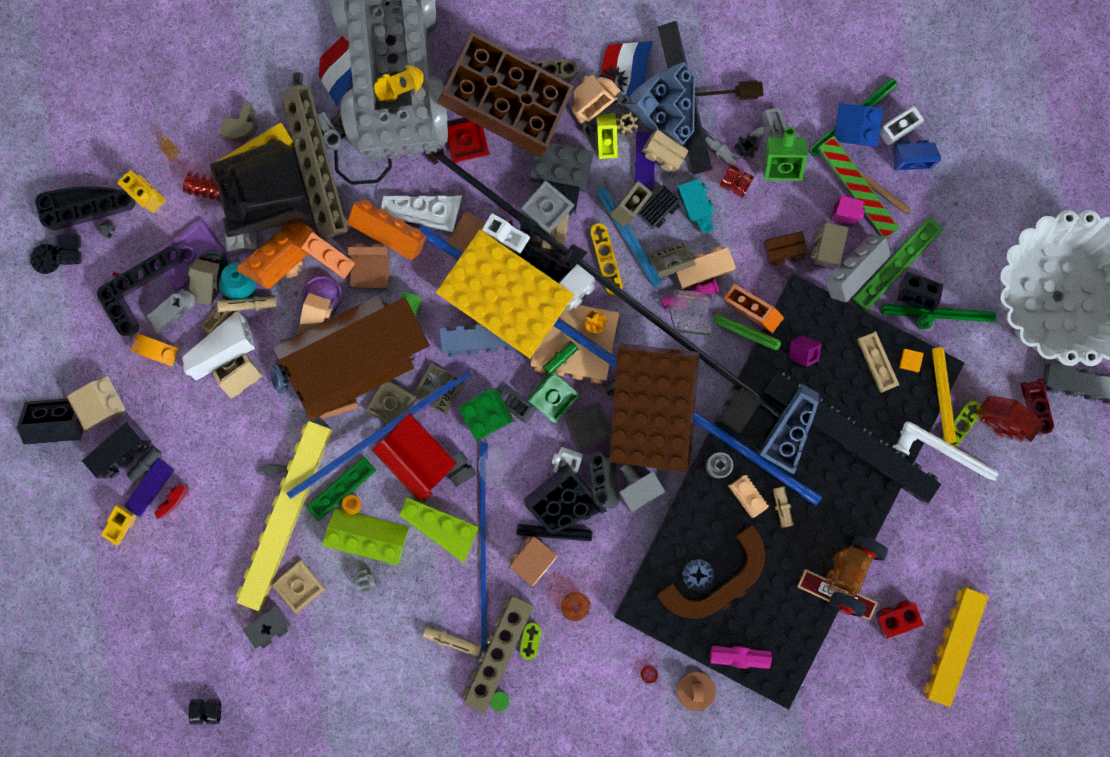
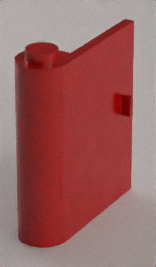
(414, 457)

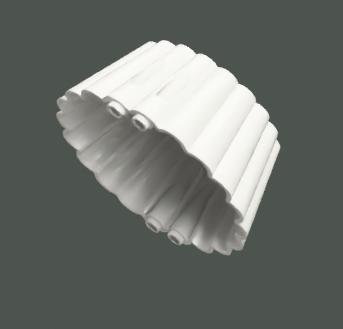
(1067, 258)

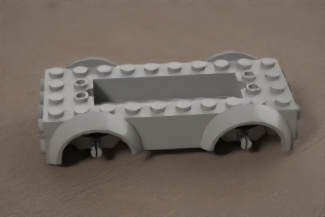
(414, 119)

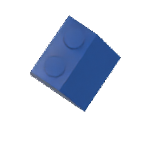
(858, 124)
(915, 155)

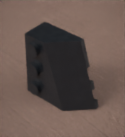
(562, 501)

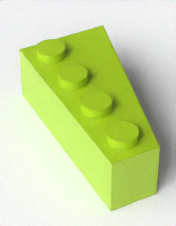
(444, 529)

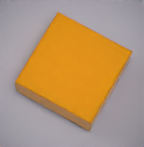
(911, 360)

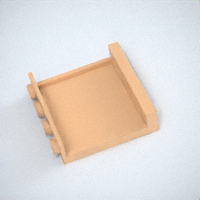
(582, 362)

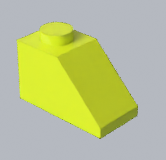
(607, 136)

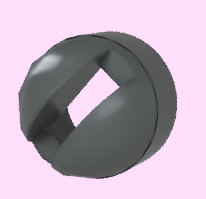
(104, 229)

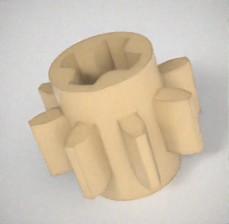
(631, 126)

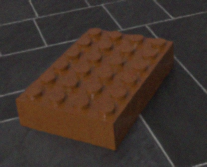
(505, 94)
(654, 407)

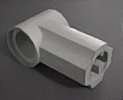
(329, 131)

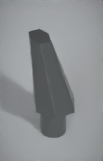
(271, 469)

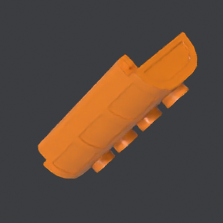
(275, 256)

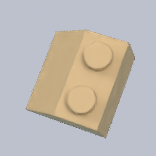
(237, 375)
(96, 403)

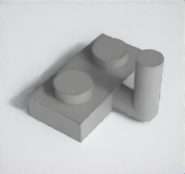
(773, 123)

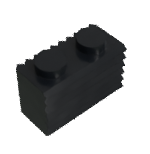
(659, 207)

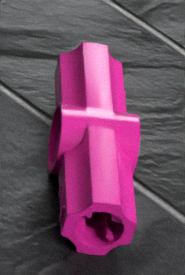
(740, 657)

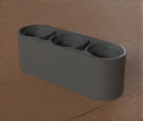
(604, 480)

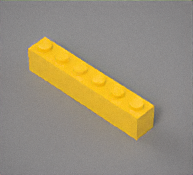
(955, 646)

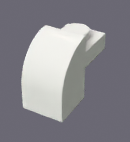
(505, 233)

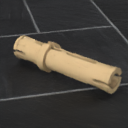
(246, 304)
(451, 641)

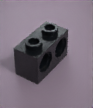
(920, 291)

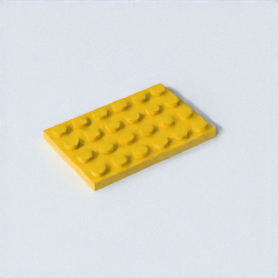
(505, 294)

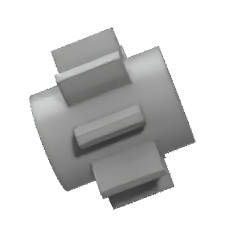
(365, 581)

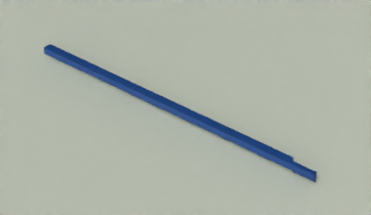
(375, 436)
(483, 448)

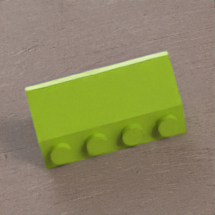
(366, 536)

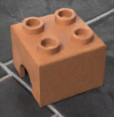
(532, 560)

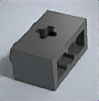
(255, 630)

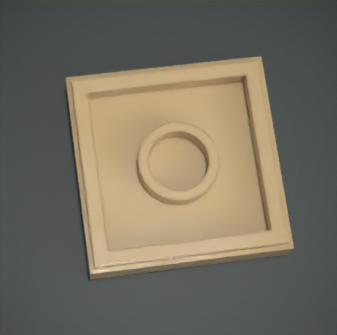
(298, 586)

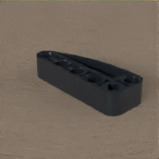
(77, 201)

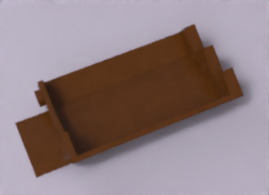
(351, 354)

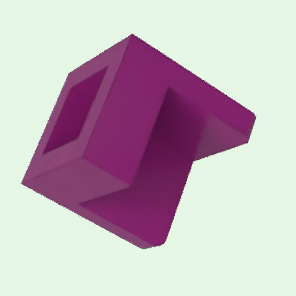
(804, 351)

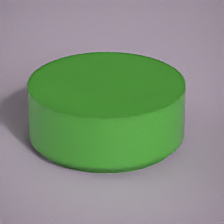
(500, 701)

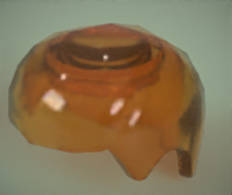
(568, 608)

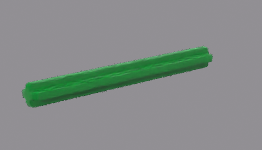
(871, 101)
(940, 313)

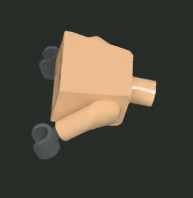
(592, 98)

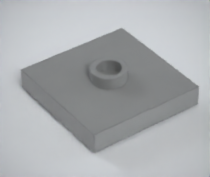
(547, 207)

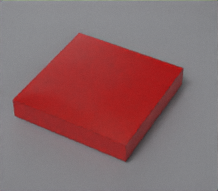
(466, 141)

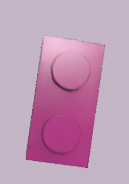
(847, 211)

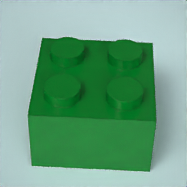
(486, 414)

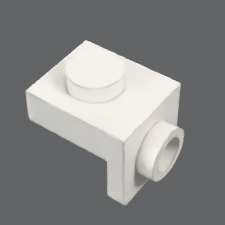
(241, 242)
(567, 456)

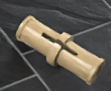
(782, 507)

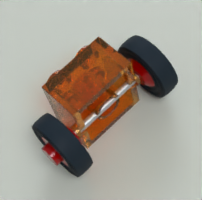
(850, 572)

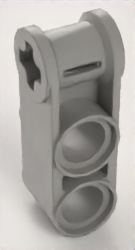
(171, 310)

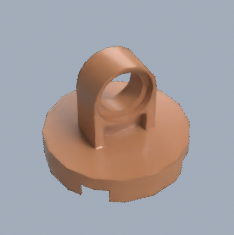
(696, 691)

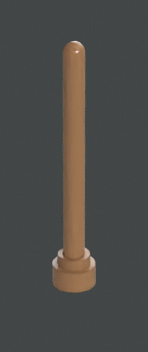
(886, 194)

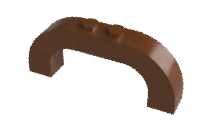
(731, 589)

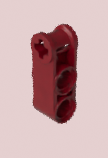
(1038, 396)

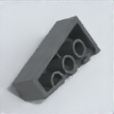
(1074, 383)

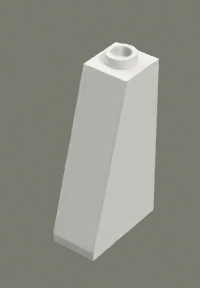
(220, 347)

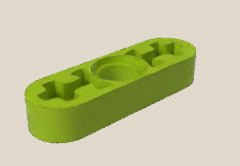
(973, 416)

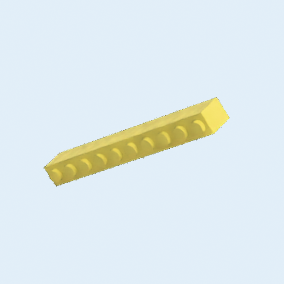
(283, 518)

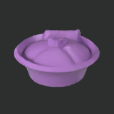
(324, 287)

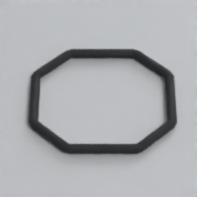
(359, 182)

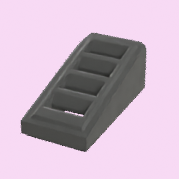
(530, 411)

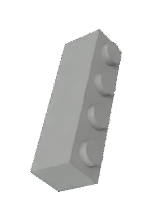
(858, 267)

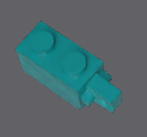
(696, 204)

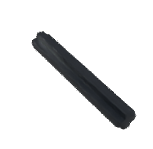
(567, 533)

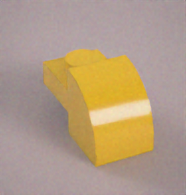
(118, 524)

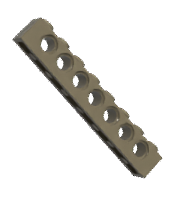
(314, 161)

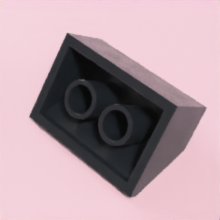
(48, 422)

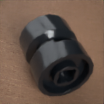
(68, 249)
(204, 711)

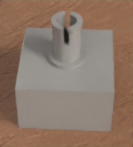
(640, 489)

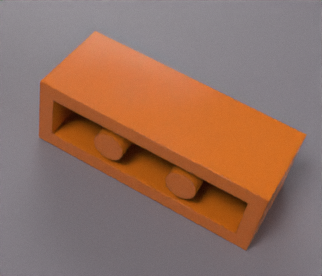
(324, 253)
(753, 308)

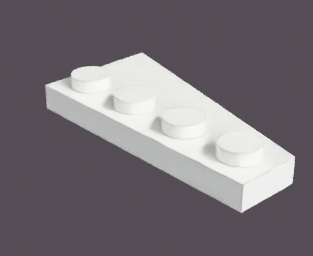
(432, 211)

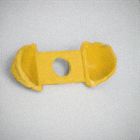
(389, 87)

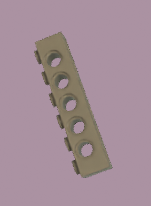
(481, 701)

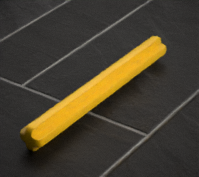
(944, 395)

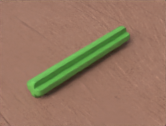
(747, 332)

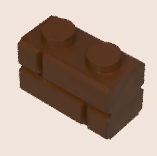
(785, 247)

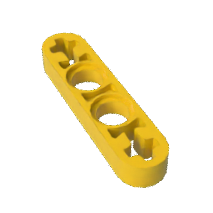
(608, 259)

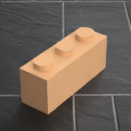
(707, 267)

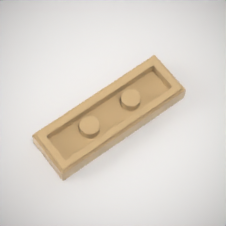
(878, 362)

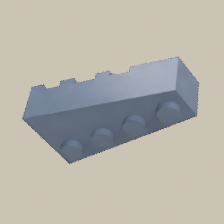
(470, 341)
(790, 432)

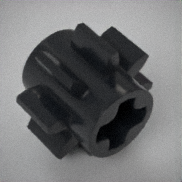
(751, 144)

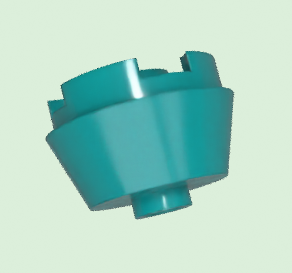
(234, 284)

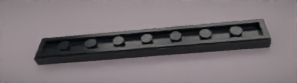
(674, 55)

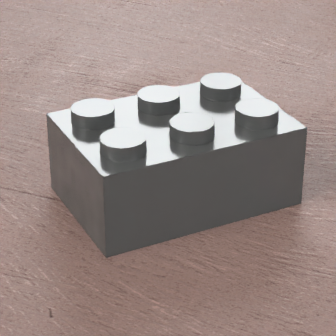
(563, 166)

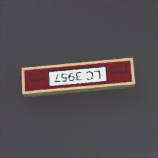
(817, 586)

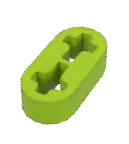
(535, 642)

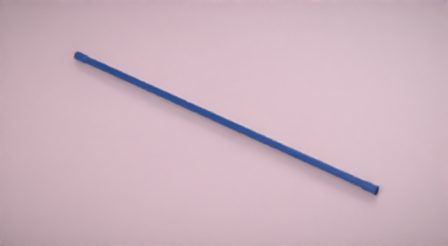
(805, 491)

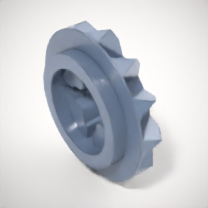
(278, 378)
(705, 569)

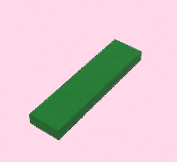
(341, 488)

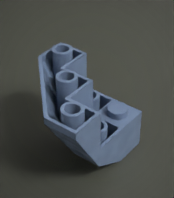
(667, 102)

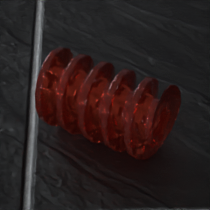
(201, 186)

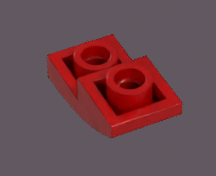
(175, 497)

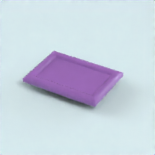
(194, 242)

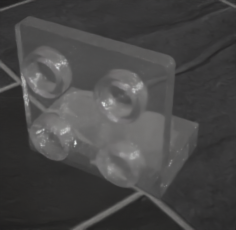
(689, 312)

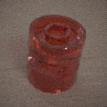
(736, 181)

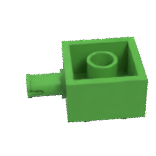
(785, 157)

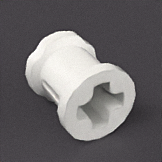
(904, 442)

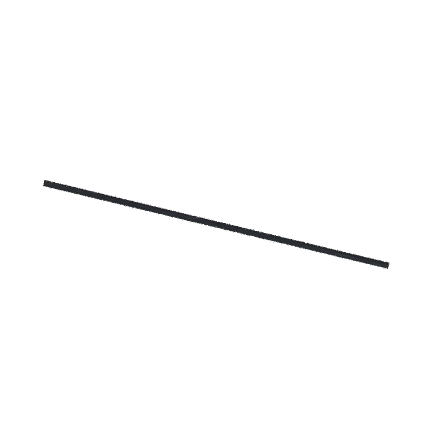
(611, 286)

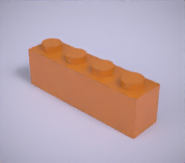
(386, 229)

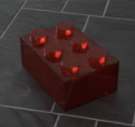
(1009, 418)

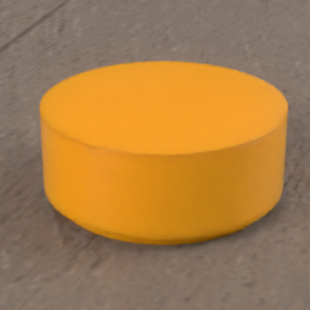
(351, 504)

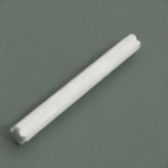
(950, 451)

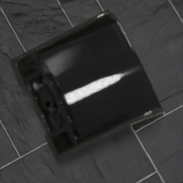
(261, 189)

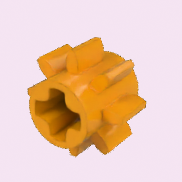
(595, 321)

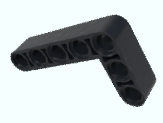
(131, 276)

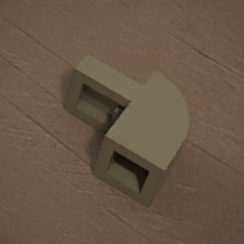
(239, 129)

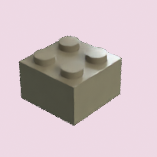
(829, 246)

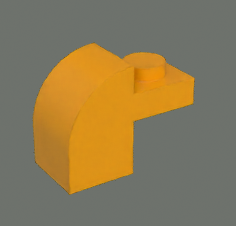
(154, 349)

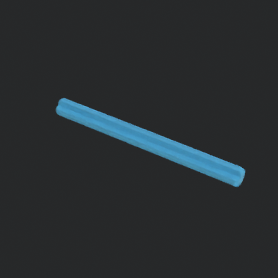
(631, 240)

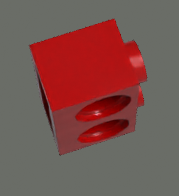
(899, 625)

